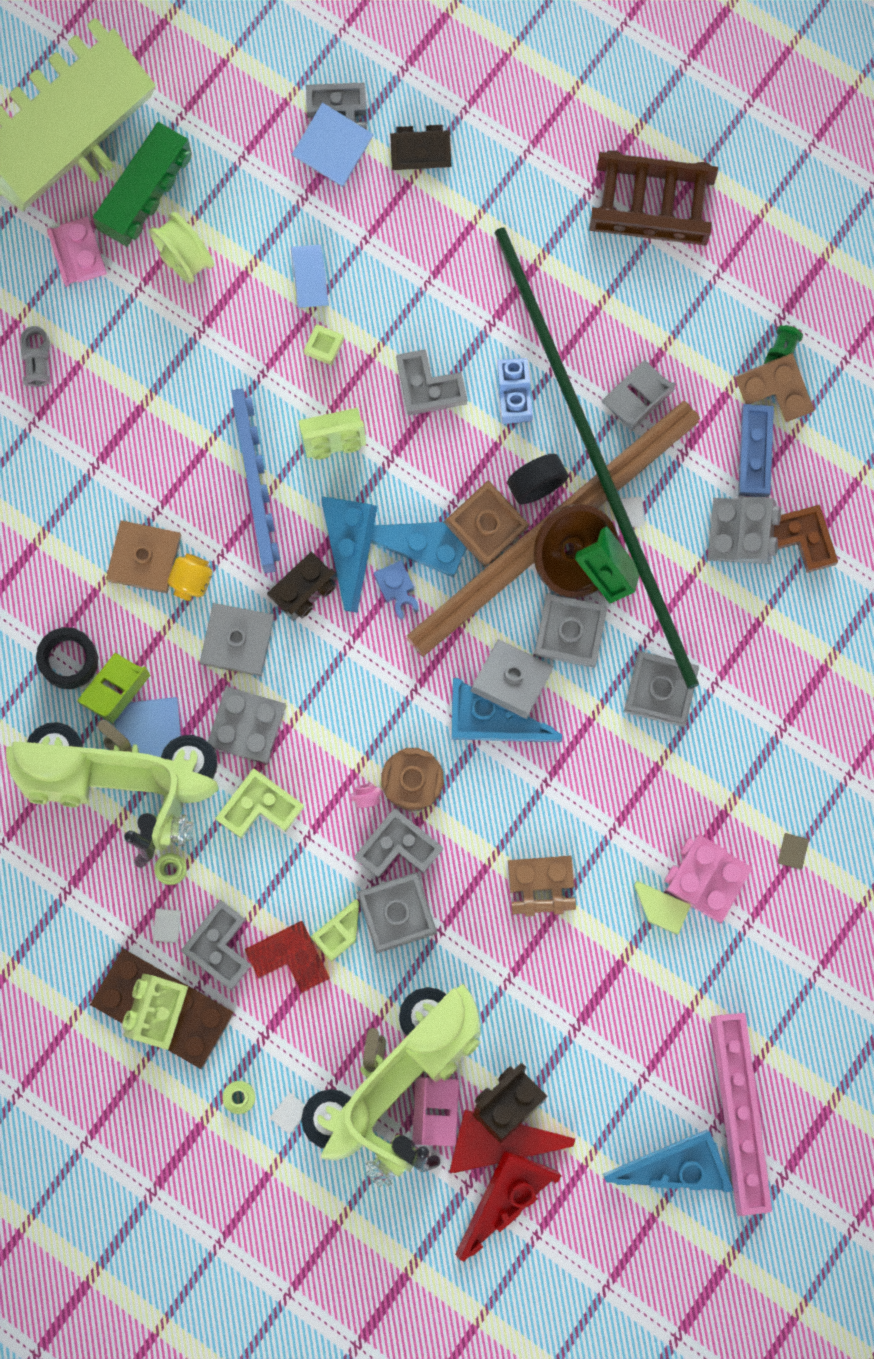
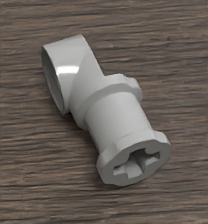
(35, 358)

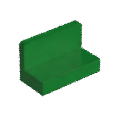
(609, 567)

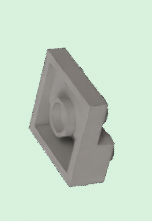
(744, 530)

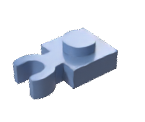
(395, 584)

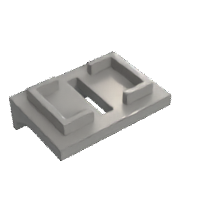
(648, 384)

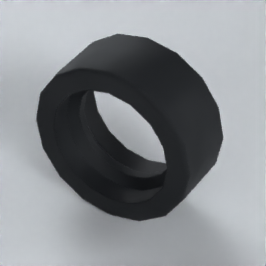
(537, 478)
(50, 641)

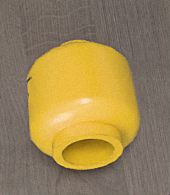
(190, 577)

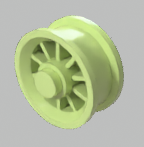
(181, 248)

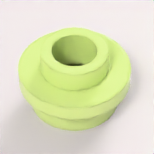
(161, 864)
(249, 1099)

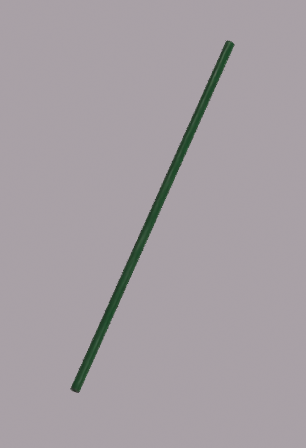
(597, 460)

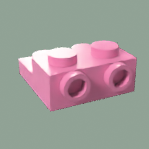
(707, 878)

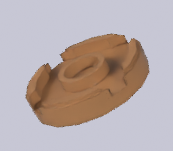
(412, 779)

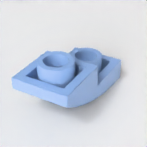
(309, 276)
(514, 390)

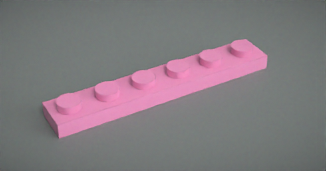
(741, 1114)

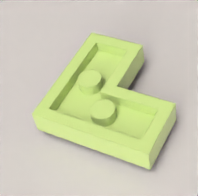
(256, 797)

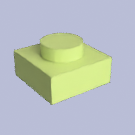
(323, 344)

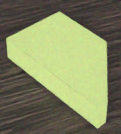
(662, 908)
(339, 932)

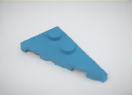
(350, 535)
(424, 543)
(483, 720)
(684, 1164)

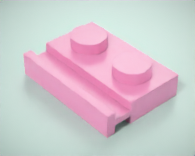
(77, 251)

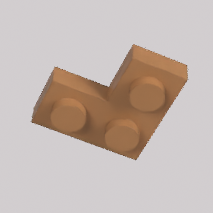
(777, 378)

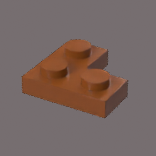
(811, 534)

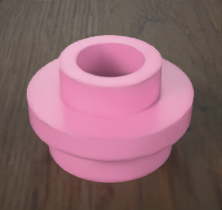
(366, 796)

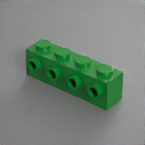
(143, 184)

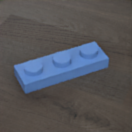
(756, 450)

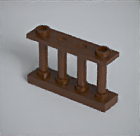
(661, 226)

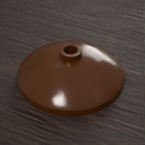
(580, 528)

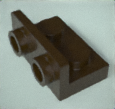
(420, 149)
(303, 586)
(508, 1102)

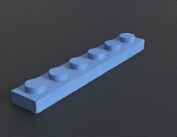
(258, 493)

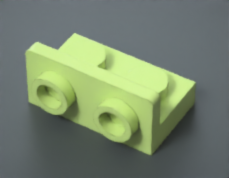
(154, 1011)

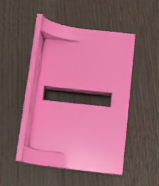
(435, 1129)

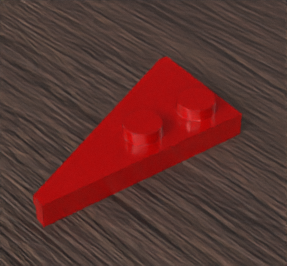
(479, 1148)
(507, 1194)

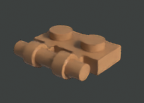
(541, 875)

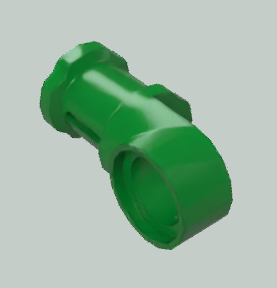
(785, 334)

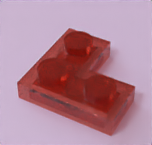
(291, 948)

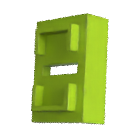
(121, 674)

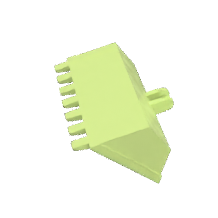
(69, 115)

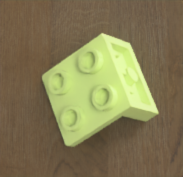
(333, 433)

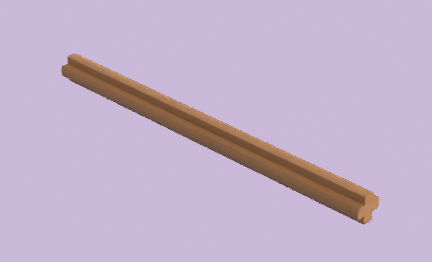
(521, 554)

